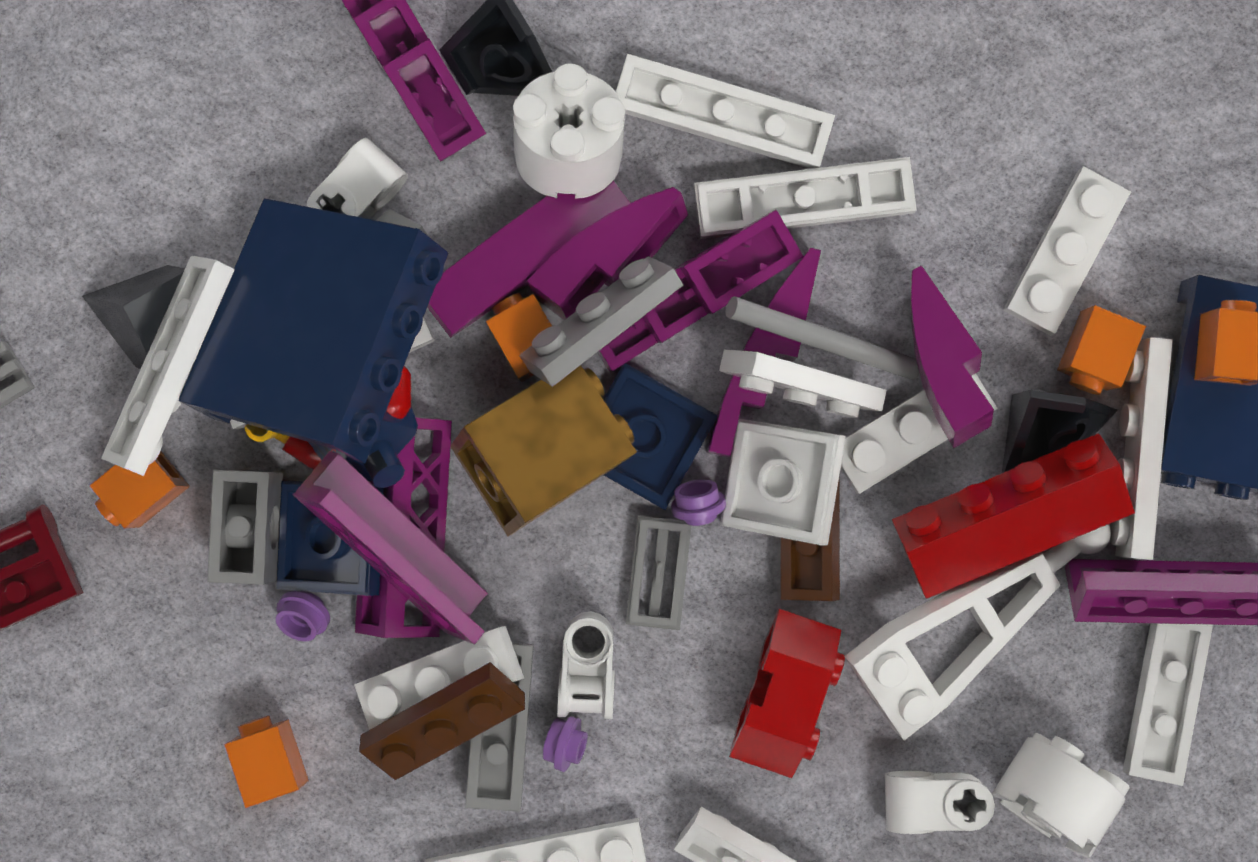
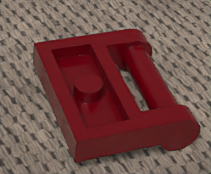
(39, 579)

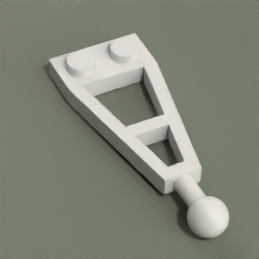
(894, 674)

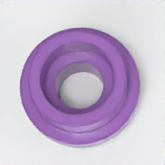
(698, 502)
(302, 615)
(565, 743)

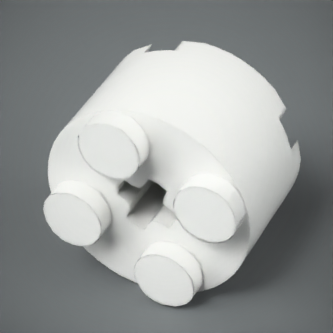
(568, 133)
(1060, 794)

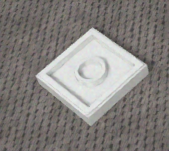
(783, 481)

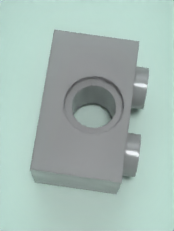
(244, 527)

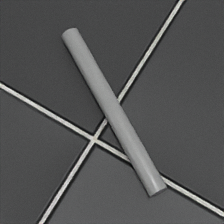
(821, 338)

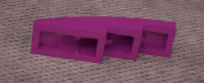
(417, 73)
(514, 254)
(708, 285)
(792, 299)

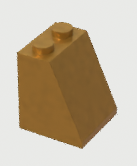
(543, 447)

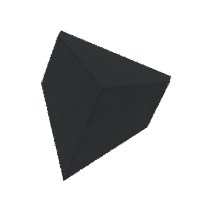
(495, 51)
(136, 309)
(1049, 422)

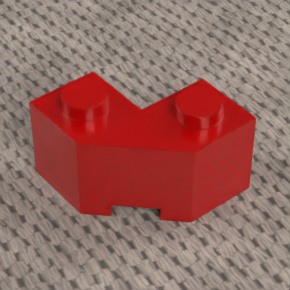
(788, 694)

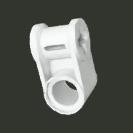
(360, 182)
(587, 677)
(924, 802)

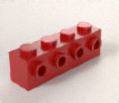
(1014, 515)

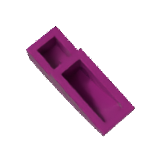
(605, 249)
(947, 362)

